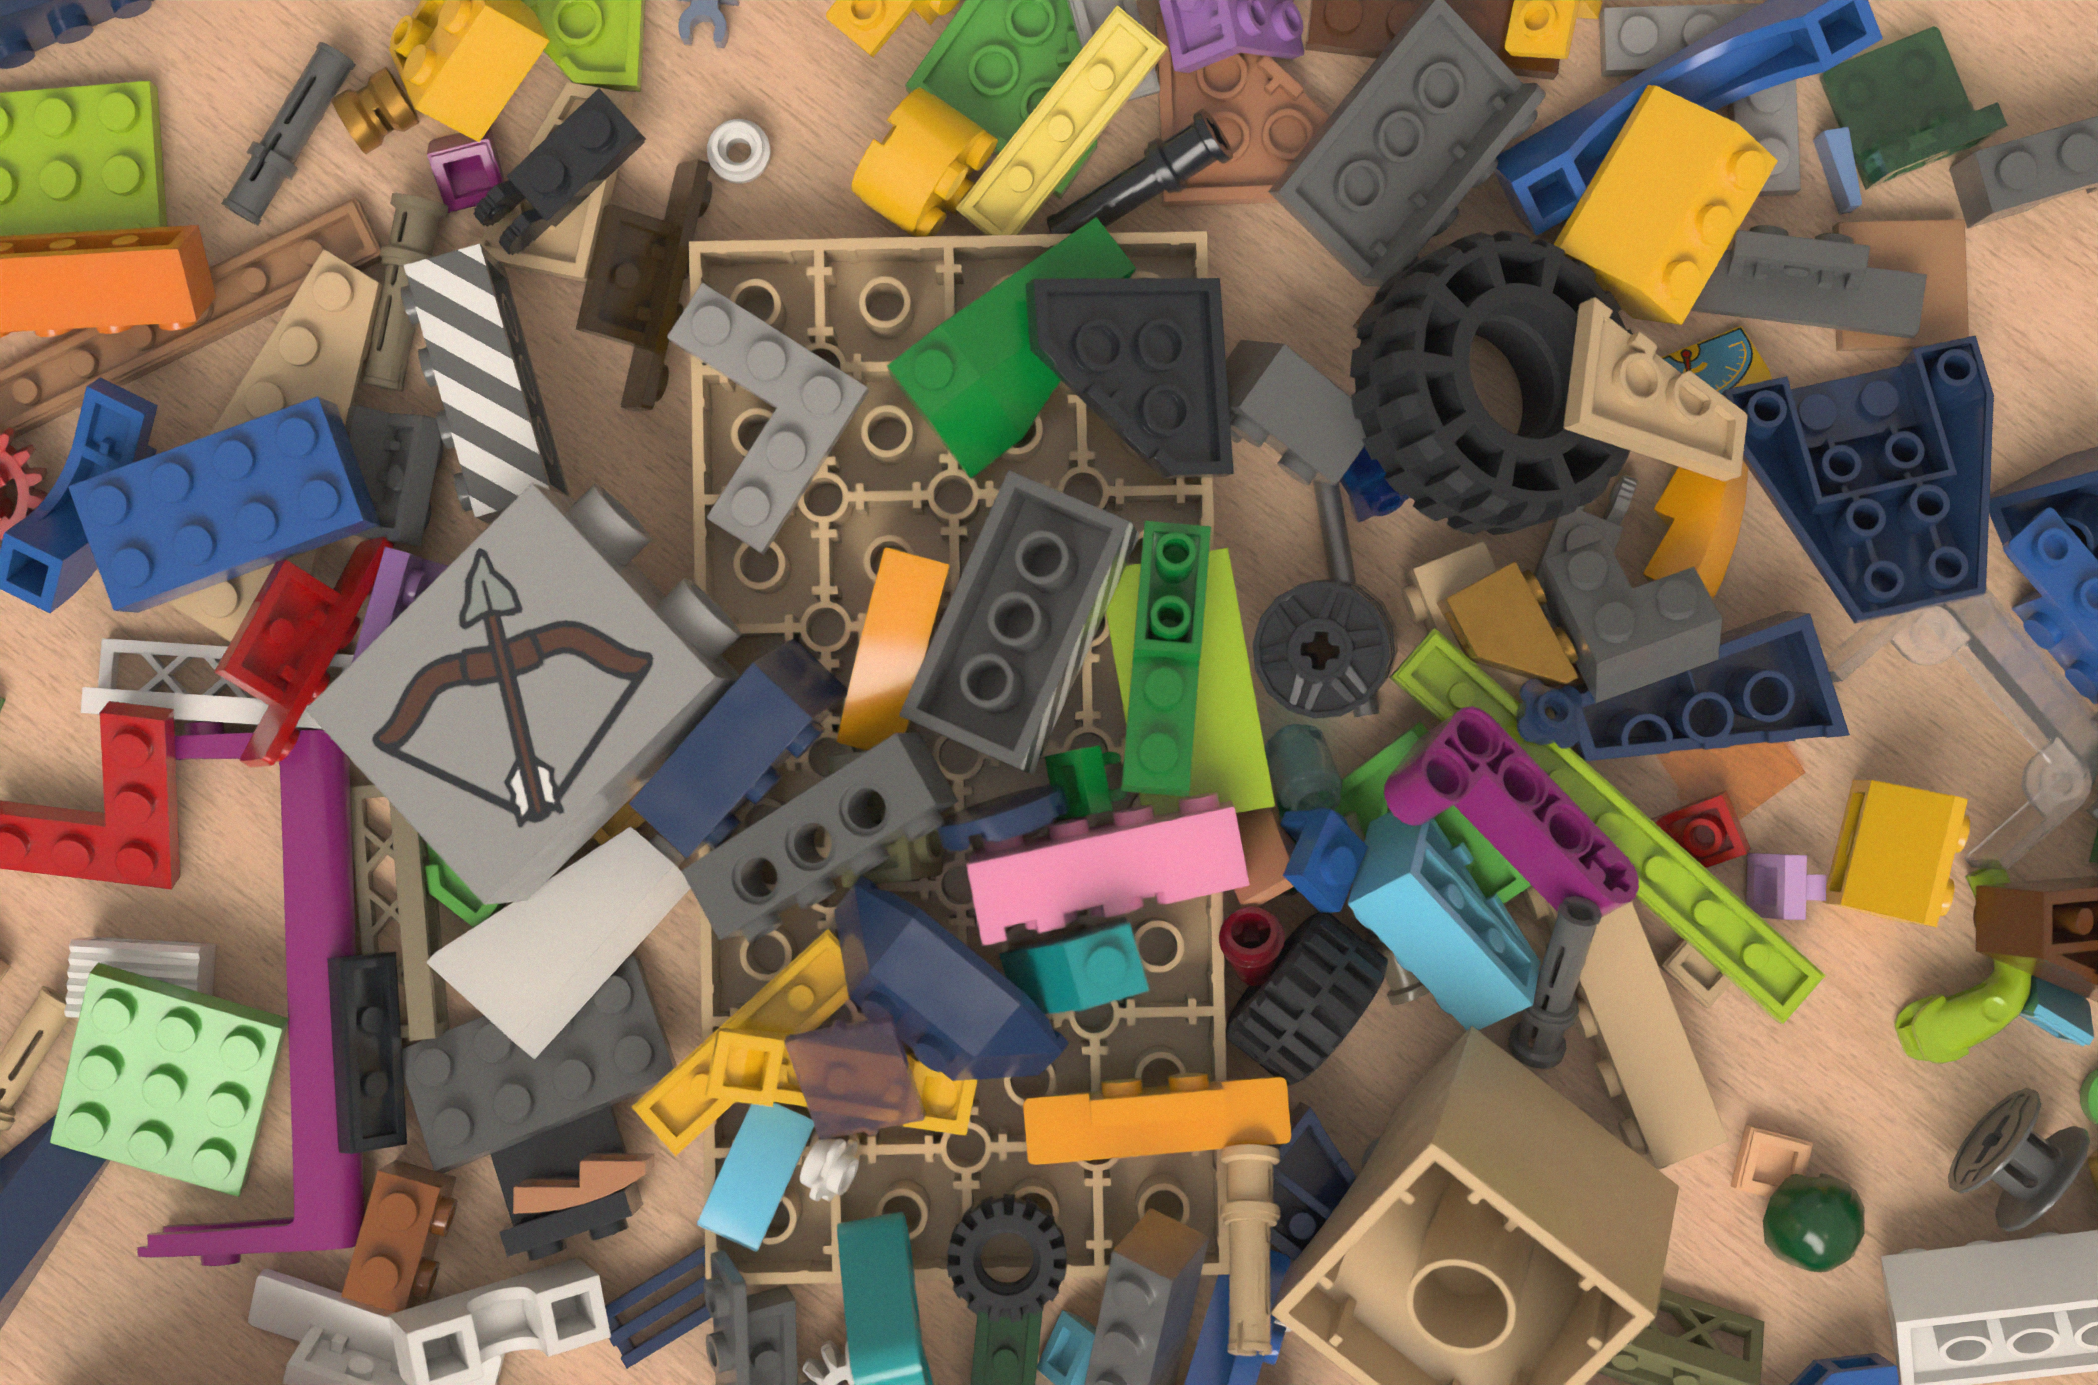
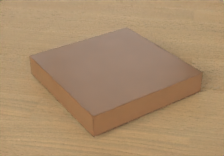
(1922, 248)

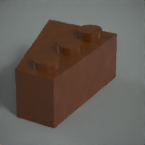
(2043, 929)

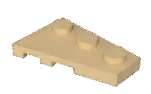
(569, 246)
(1645, 404)

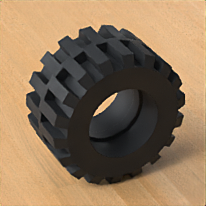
(1310, 1000)

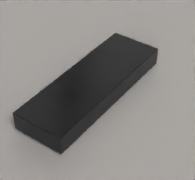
(367, 1052)

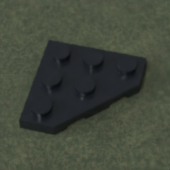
(1144, 362)

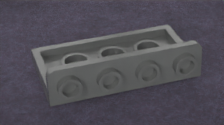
(1407, 145)

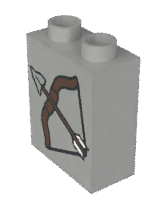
(530, 690)

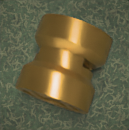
(360, 112)

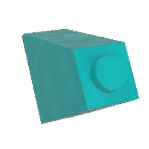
(1078, 968)

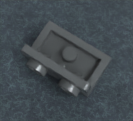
(399, 468)

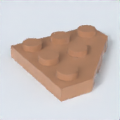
(1256, 109)

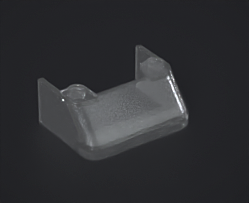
(2025, 690)

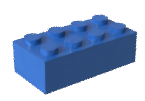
(224, 505)

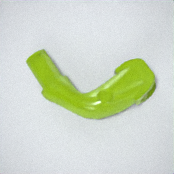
(1946, 1027)

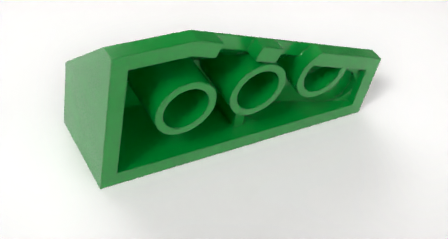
(976, 369)

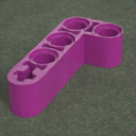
(1514, 806)

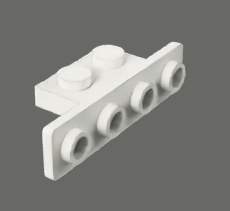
(338, 1336)

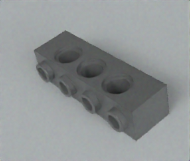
(730, 877)

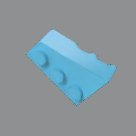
(1441, 924)

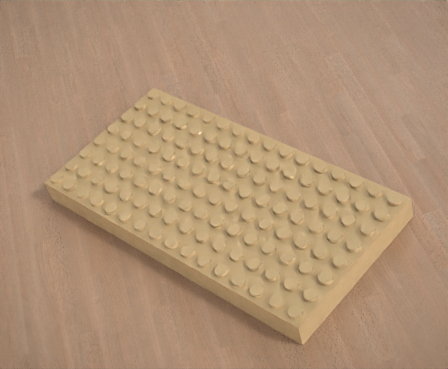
(904, 491)

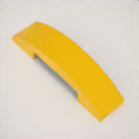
(758, 1071)

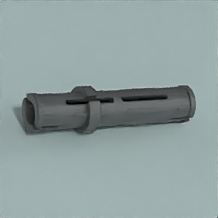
(276, 153)

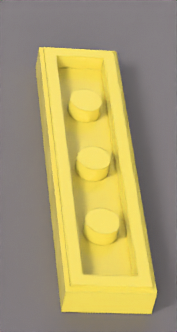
(1063, 126)

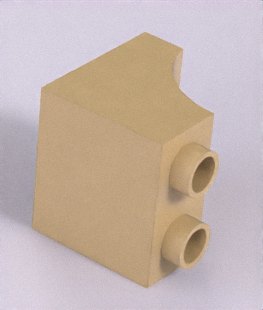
(1485, 1238)

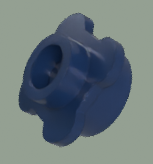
(1536, 726)

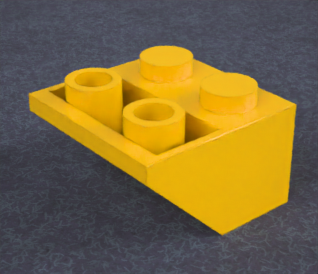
(466, 58)
(1897, 852)

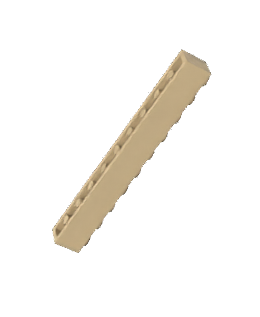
(1621, 986)

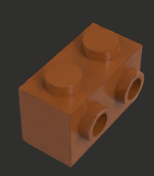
(400, 1236)

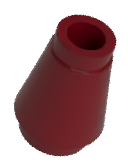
(1252, 943)

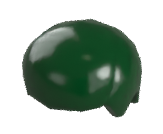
(1814, 1222)

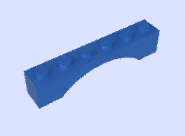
(1747, 55)

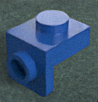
(1324, 856)

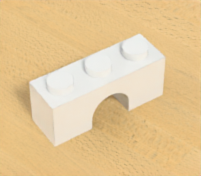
(536, 1310)

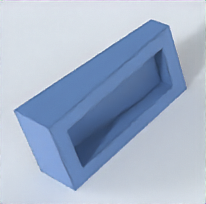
(1838, 164)

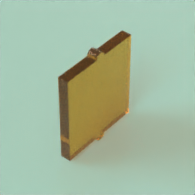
(1746, 771)

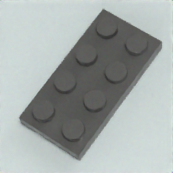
(487, 1093)

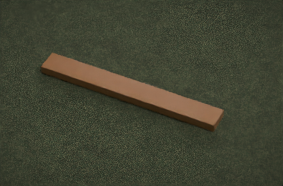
(245, 288)

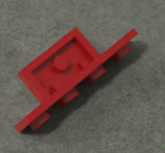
(290, 642)

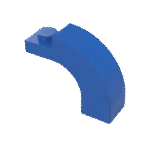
(48, 551)

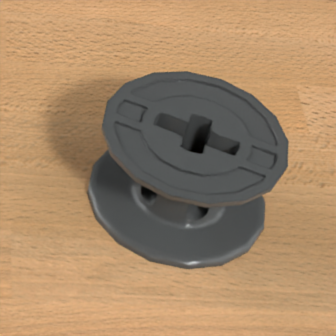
(2019, 1160)

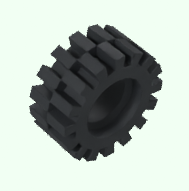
(1007, 1298)

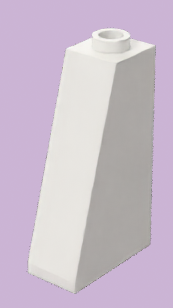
(553, 952)

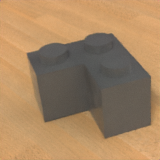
(1293, 410)
(1625, 632)

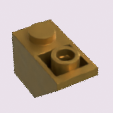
(1504, 627)

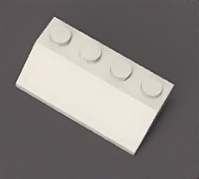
(1994, 1309)

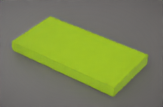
(1227, 728)

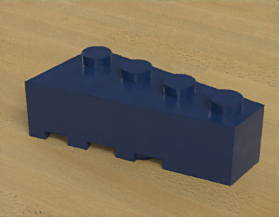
(1763, 682)

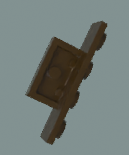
(639, 280)

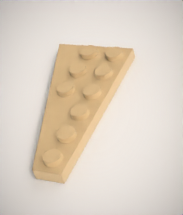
(308, 355)

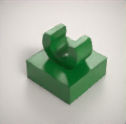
(1084, 780)

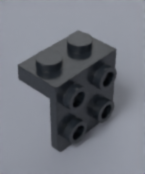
(558, 1156)

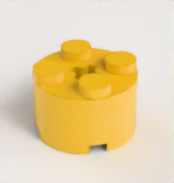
(922, 164)

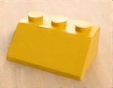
(1665, 205)

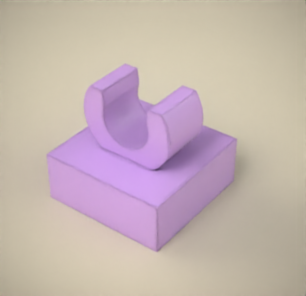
(1781, 885)

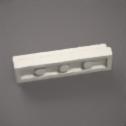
(186, 706)

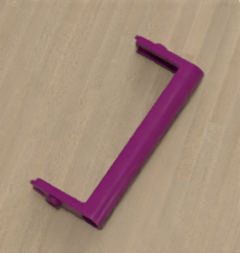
(317, 927)

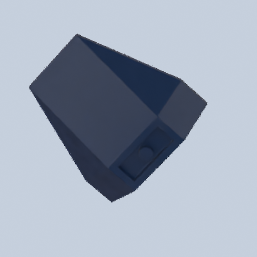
(1882, 476)

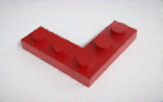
(136, 834)

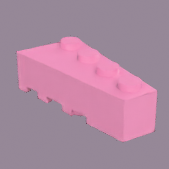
(1107, 866)

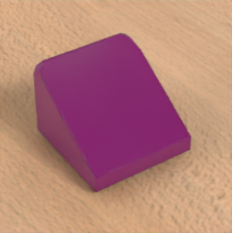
(464, 168)

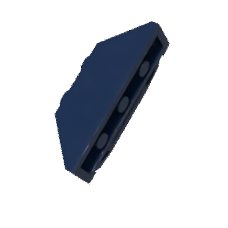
(939, 991)

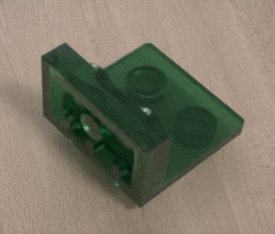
(1906, 107)

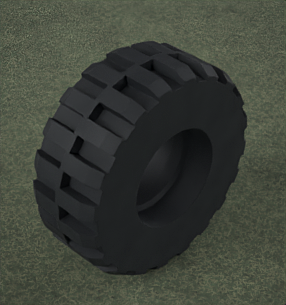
(1420, 391)

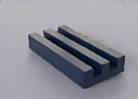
(621, 1333)

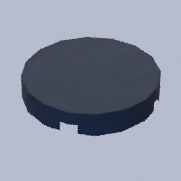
(1004, 816)

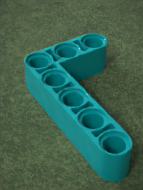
(881, 1302)

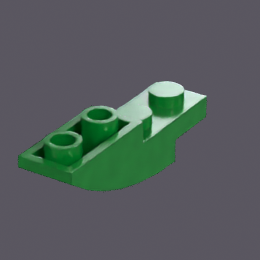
(1166, 659)

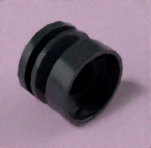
(1353, 621)

